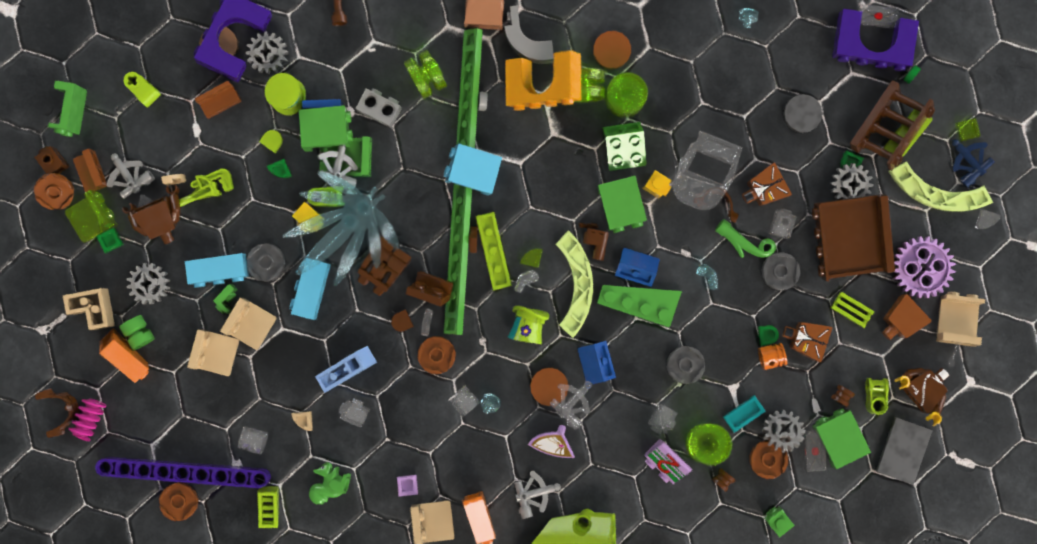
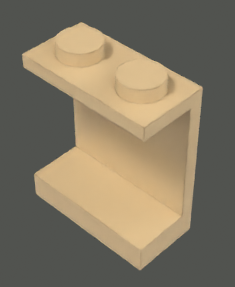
(959, 319)

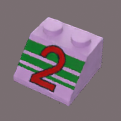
(667, 462)

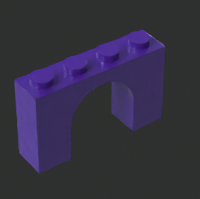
(231, 11)
(849, 46)

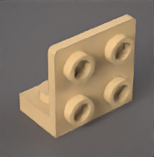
(248, 323)
(213, 352)
(432, 522)

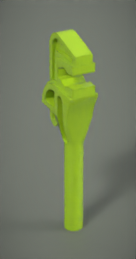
(206, 187)

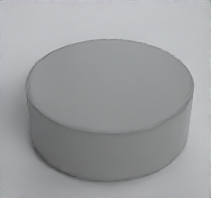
(482, 101)

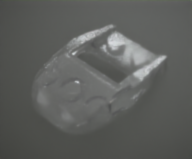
(698, 190)

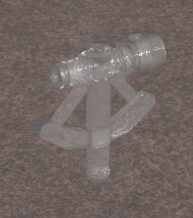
(565, 410)

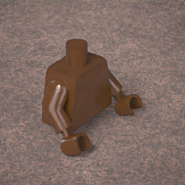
(156, 217)

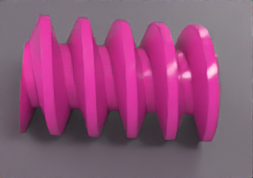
(87, 419)

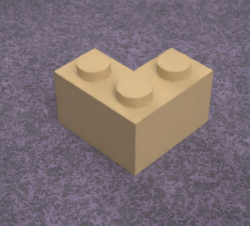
(95, 304)

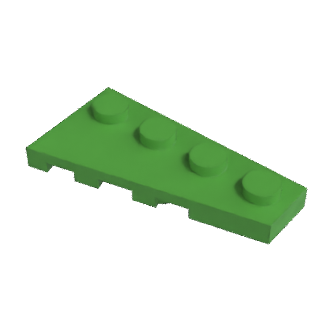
(644, 303)

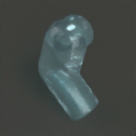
(709, 273)

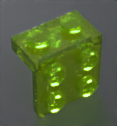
(90, 216)

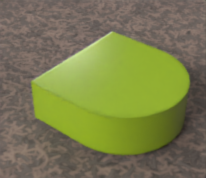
(272, 140)

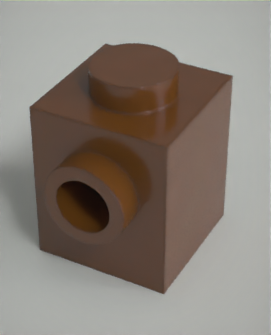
(51, 160)

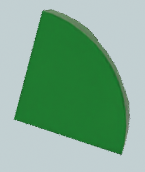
(280, 169)

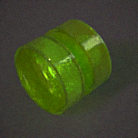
(626, 95)

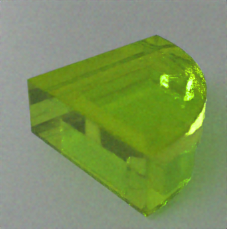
(532, 258)

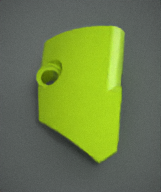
(573, 530)

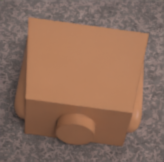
(484, 14)

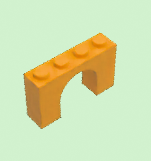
(563, 89)

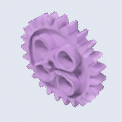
(910, 256)

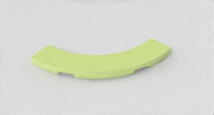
(935, 197)
(582, 283)

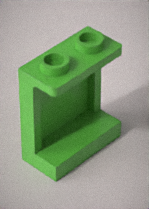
(72, 109)
(325, 127)
(359, 151)
(622, 204)
(841, 438)

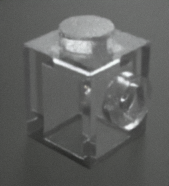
(782, 223)
(354, 412)
(662, 419)

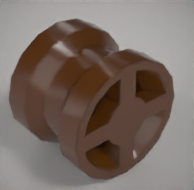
(842, 396)
(723, 479)

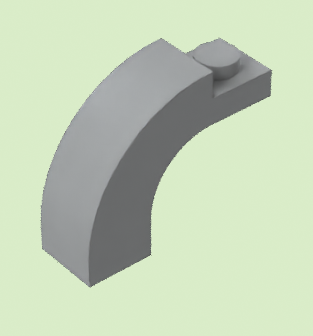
(536, 51)

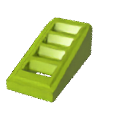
(268, 494)

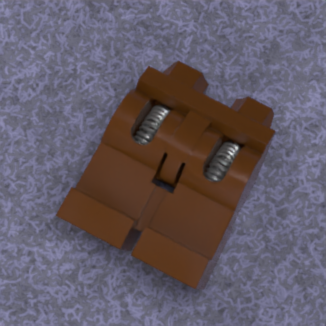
(384, 275)

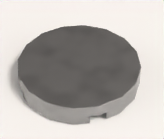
(802, 113)
(265, 262)
(780, 271)
(686, 365)

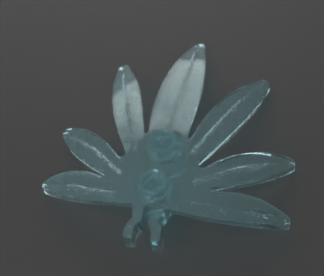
(355, 217)

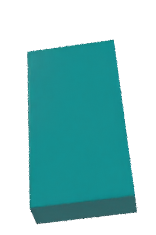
(744, 414)

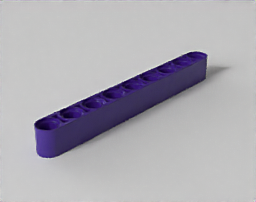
(174, 475)

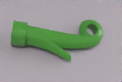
(740, 242)

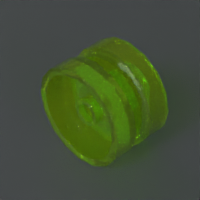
(425, 74)
(590, 85)

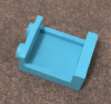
(472, 168)

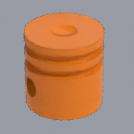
(772, 356)

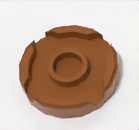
(612, 49)
(53, 191)
(436, 355)
(545, 385)
(766, 461)
(178, 501)

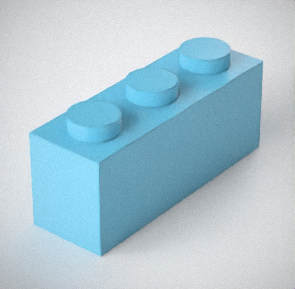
(216, 270)
(310, 291)

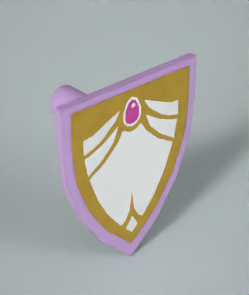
(552, 443)

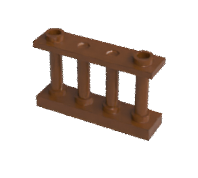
(881, 110)

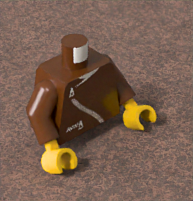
(925, 390)

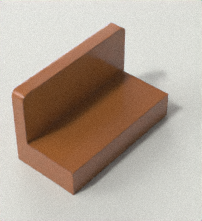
(218, 99)
(90, 171)

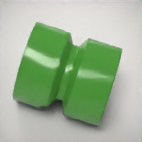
(136, 332)

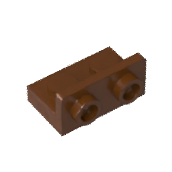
(430, 289)

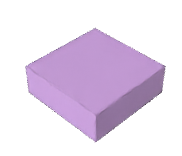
(407, 485)

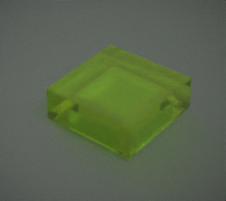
(968, 129)

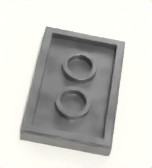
(904, 450)

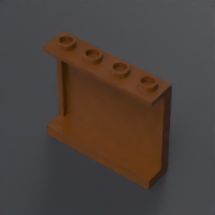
(853, 236)

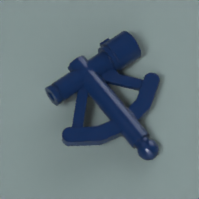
(977, 168)

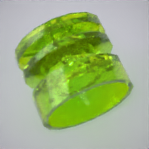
(719, 446)

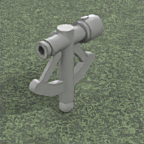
(339, 158)
(132, 185)
(523, 495)

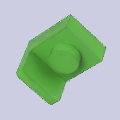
(226, 295)
(778, 521)

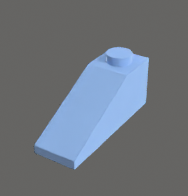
(346, 369)

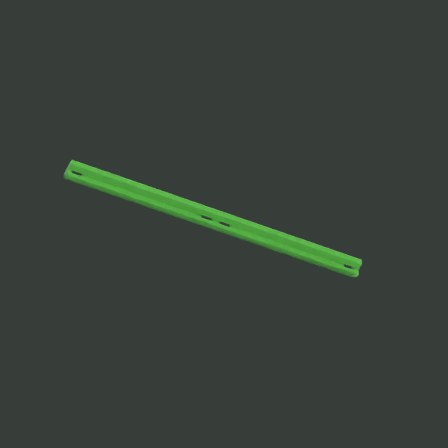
(462, 200)

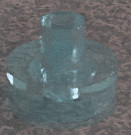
(748, 16)
(490, 403)

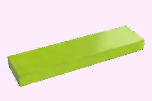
(493, 251)

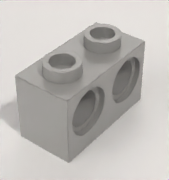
(376, 111)

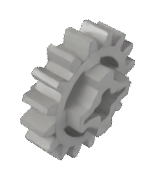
(259, 53)
(851, 176)
(147, 276)
(788, 436)

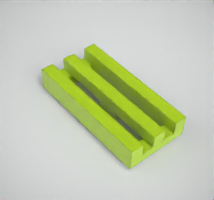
(866, 318)

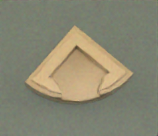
(173, 179)
(303, 420)

